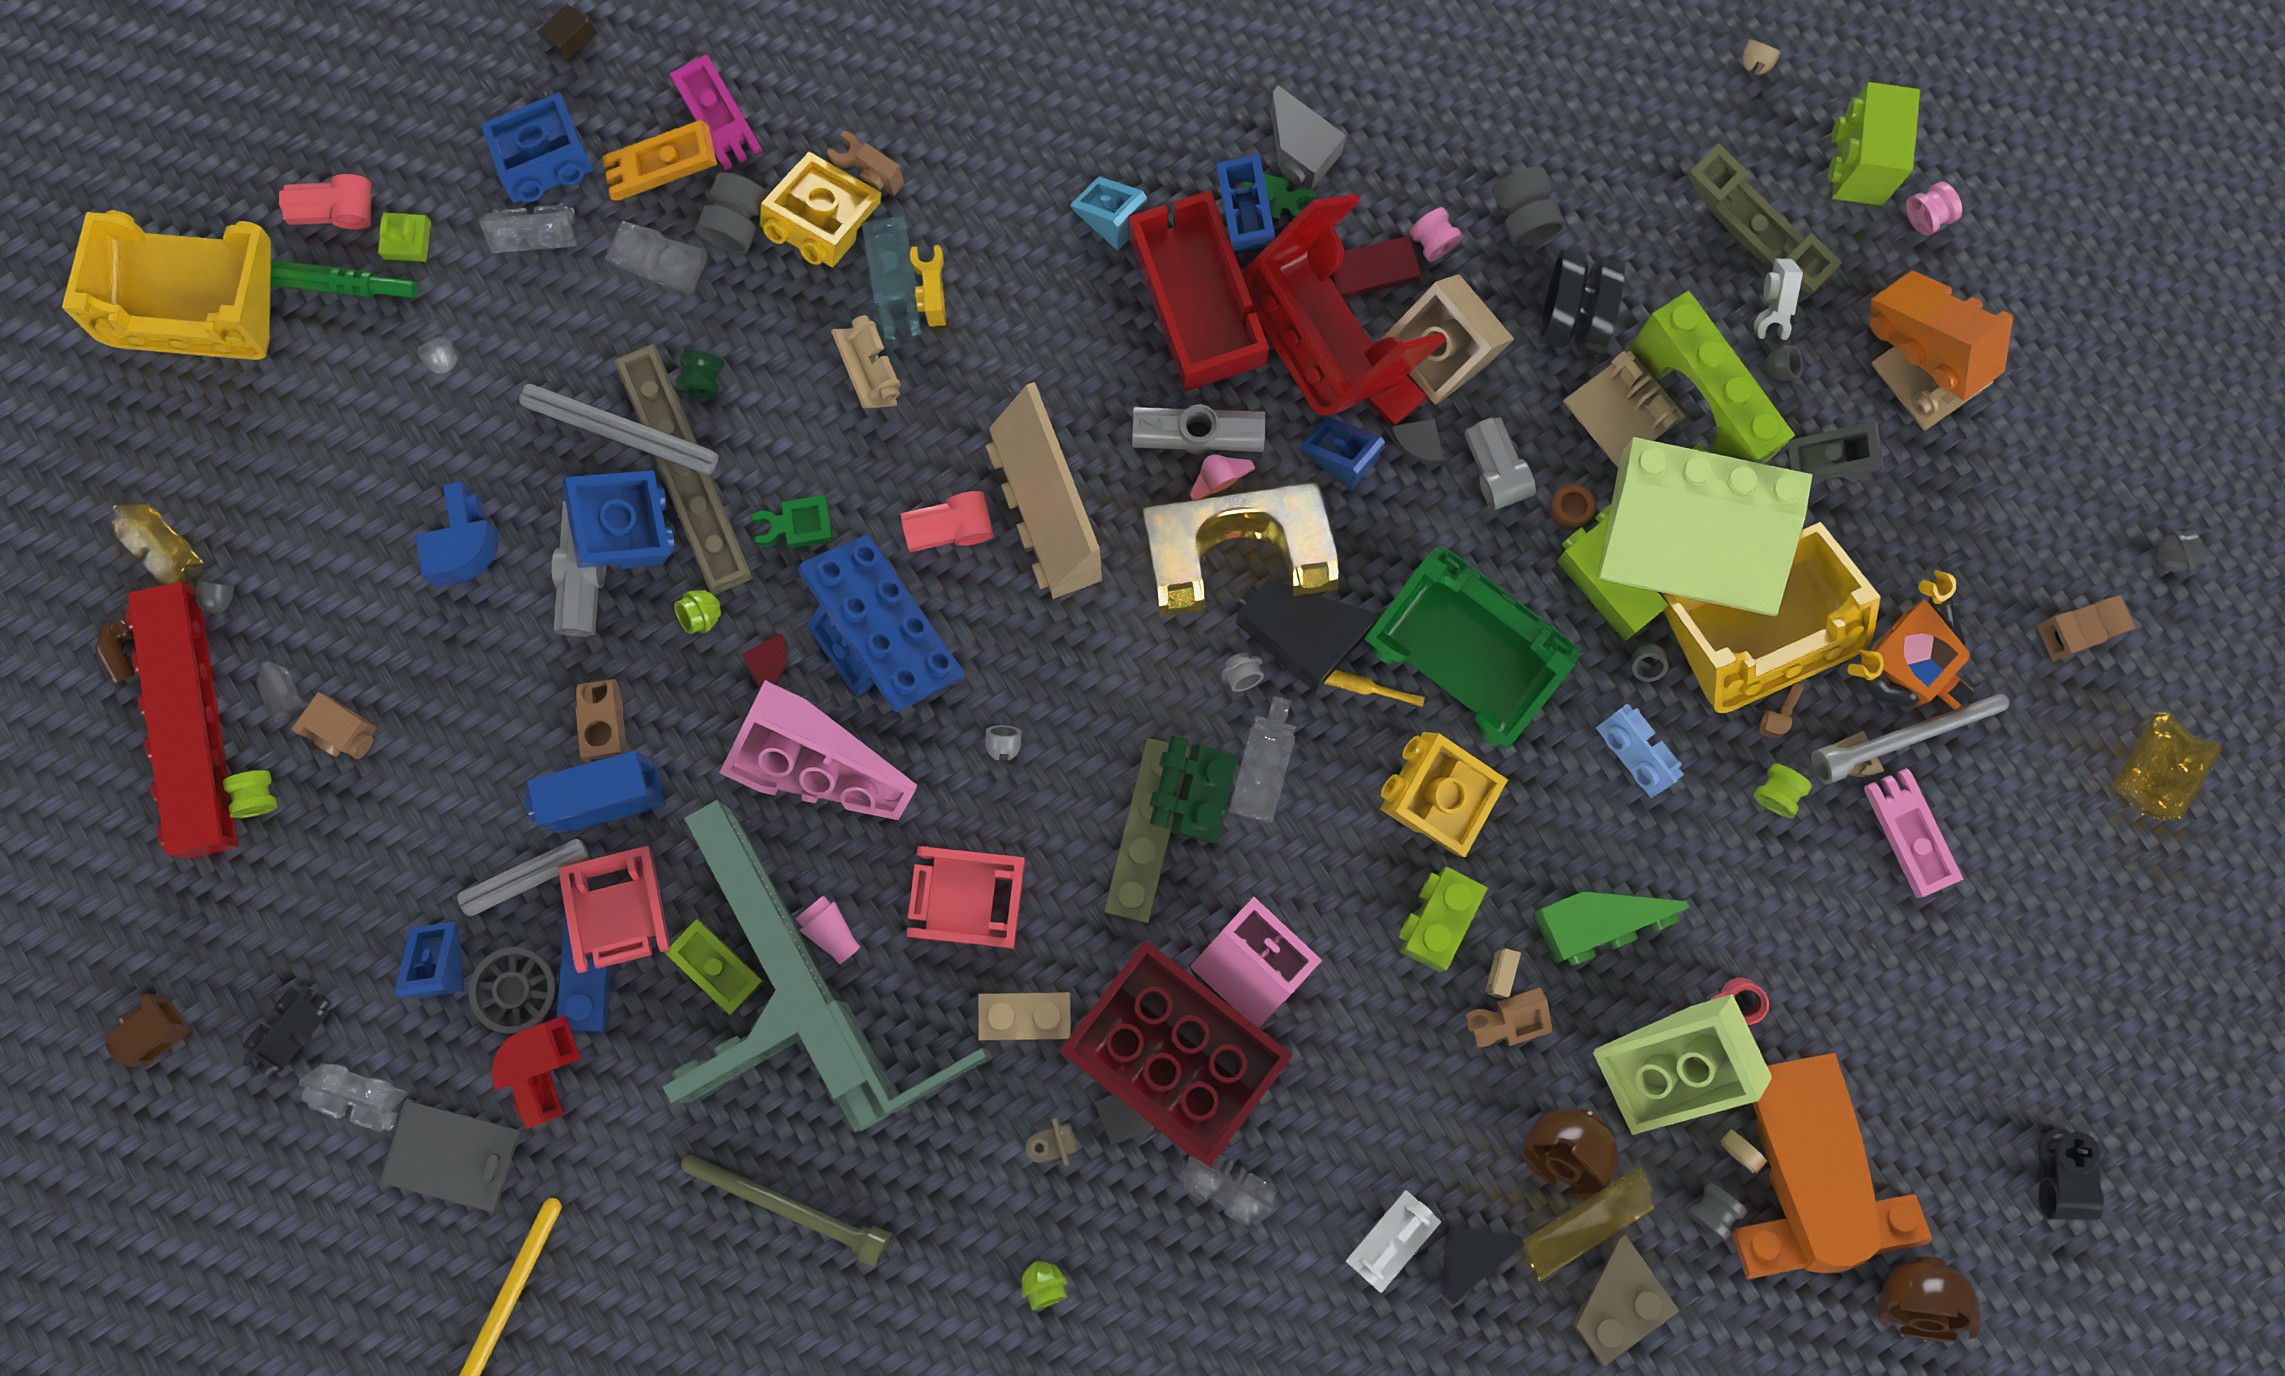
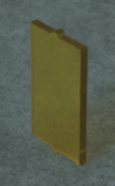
(1588, 1224)

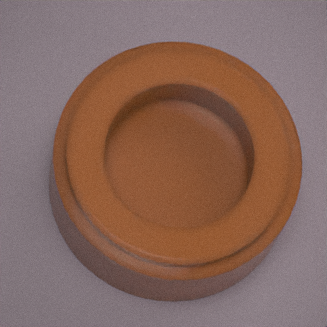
(1572, 506)

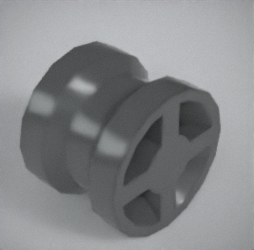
(1717, 1211)

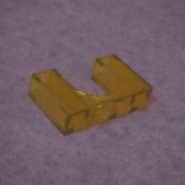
(1285, 517)

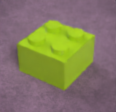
(1874, 144)

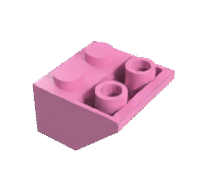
(1255, 963)

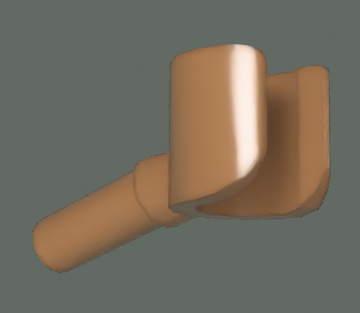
(1776, 724)

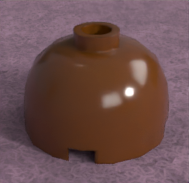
(1574, 1149)
(1930, 1301)

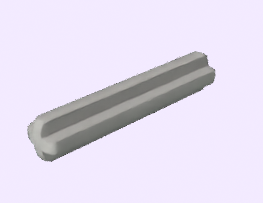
(521, 877)

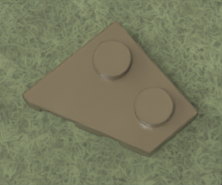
(1622, 1304)

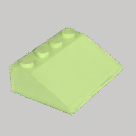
(1704, 526)

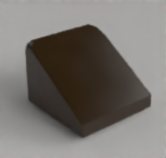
(567, 32)

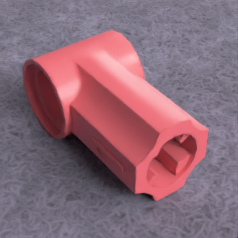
(341, 202)
(959, 521)

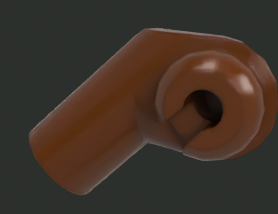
(110, 649)

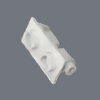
(1393, 1241)

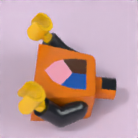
(1919, 653)

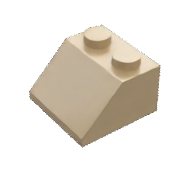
(1471, 334)

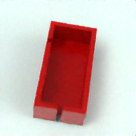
(1198, 291)

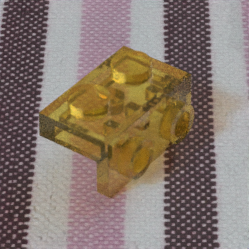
(2166, 769)

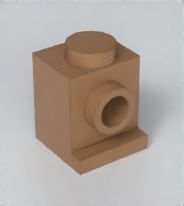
(335, 727)

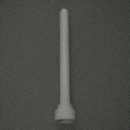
(1835, 762)

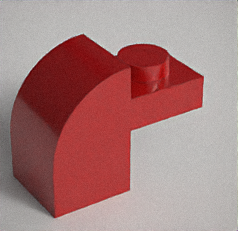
(526, 1063)

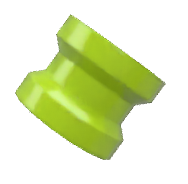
(1782, 790)
(249, 794)

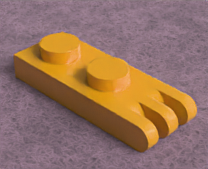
(659, 160)

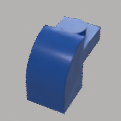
(464, 547)

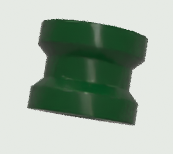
(699, 374)

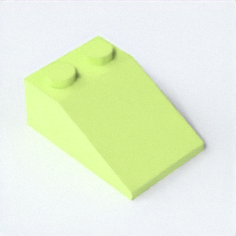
(1684, 1066)

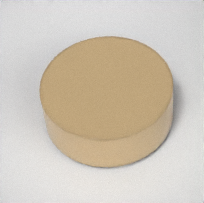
(1743, 1152)

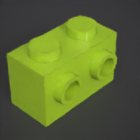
(1442, 919)

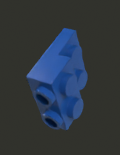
(536, 148)
(618, 520)

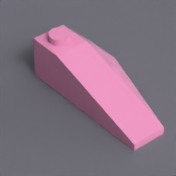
(804, 752)

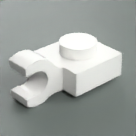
(1782, 293)

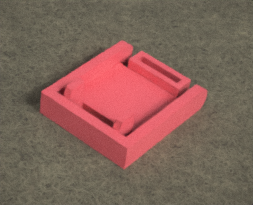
(959, 897)
(616, 919)

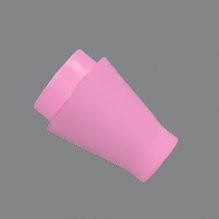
(828, 929)

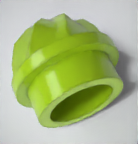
(697, 611)
(1043, 1285)

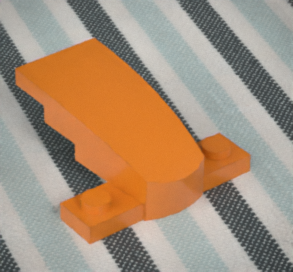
(1820, 1180)

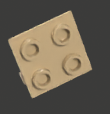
(1917, 389)
(1623, 405)

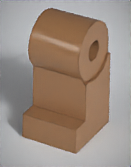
(2085, 627)
(600, 720)

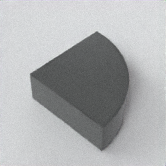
(1419, 441)

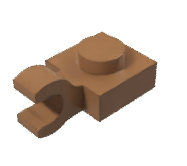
(873, 166)
(1517, 1020)

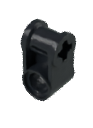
(2069, 1181)

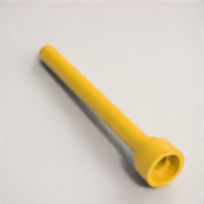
(512, 1288)

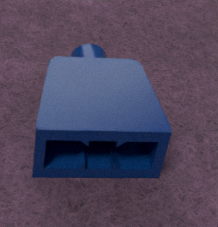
(1246, 209)

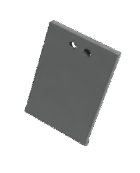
(450, 1156)

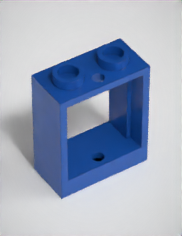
(594, 793)

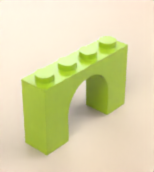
(1687, 340)
(1622, 605)

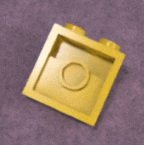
(818, 210)
(1442, 792)

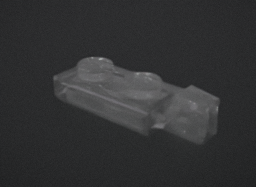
(1264, 765)

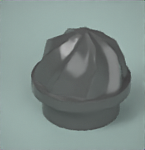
(2181, 551)

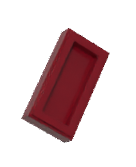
(1377, 267)

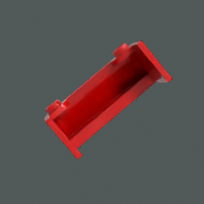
(1313, 322)

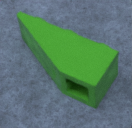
(1593, 918)

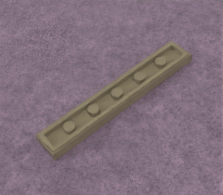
(690, 490)

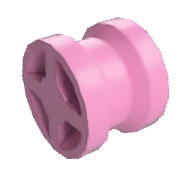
(1934, 208)
(1436, 234)

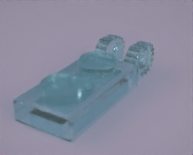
(891, 271)

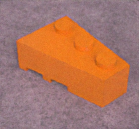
(1941, 333)

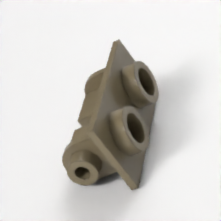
(1052, 1143)

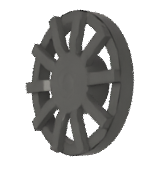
(512, 990)

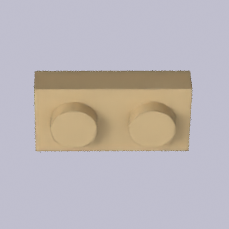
(1024, 1016)

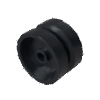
(1582, 302)

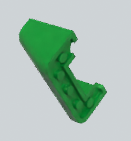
(1474, 644)

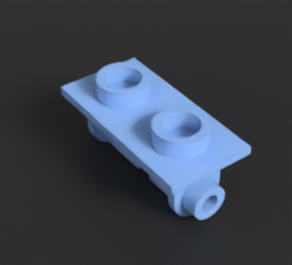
(1651, 767)

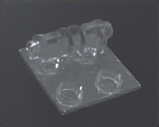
(1243, 1203)

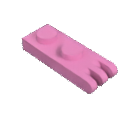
(1913, 834)

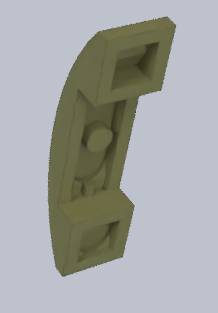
(1755, 222)

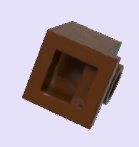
(147, 1032)

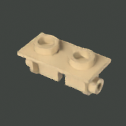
(870, 375)

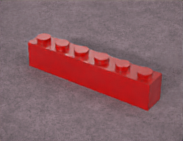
(181, 721)

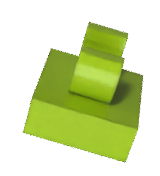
(404, 237)

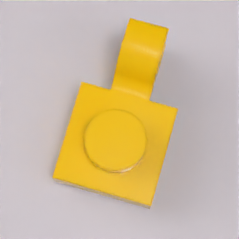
(930, 295)

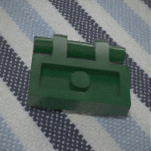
(1203, 791)

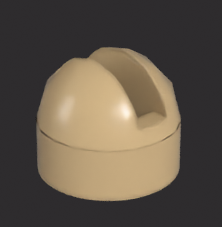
(1761, 53)

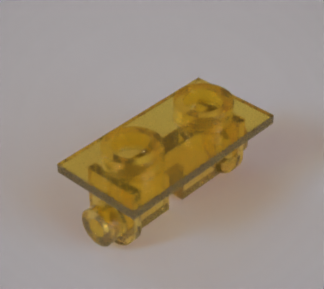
(142, 529)

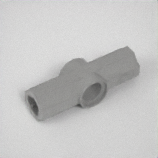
(1228, 429)
(575, 588)

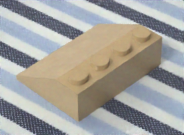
(1044, 495)

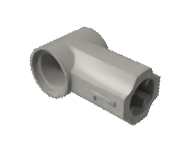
(1502, 476)

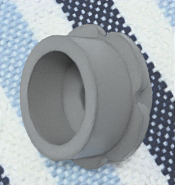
(1243, 671)

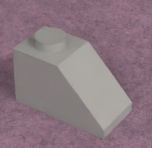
(1303, 140)

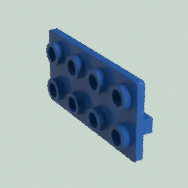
(875, 626)

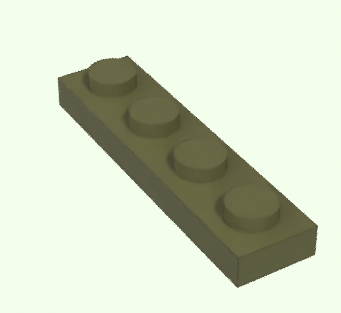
(1142, 844)

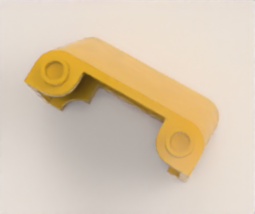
(172, 289)
(1749, 655)

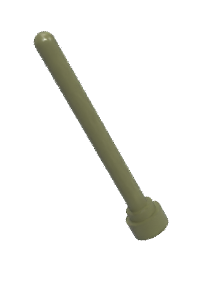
(867, 1243)

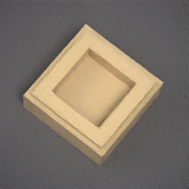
(1502, 973)

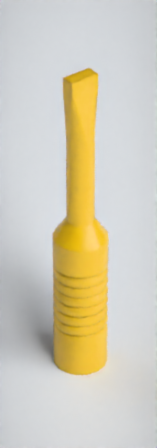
(1366, 686)

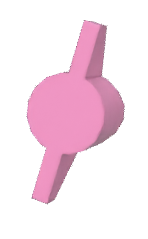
(1218, 474)

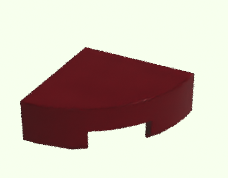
(768, 660)

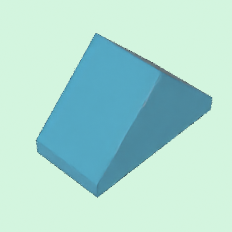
(1107, 207)

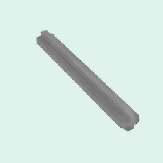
(619, 429)

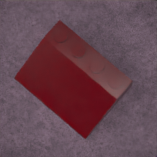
(1176, 1054)

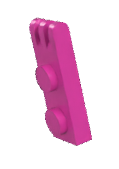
(713, 104)

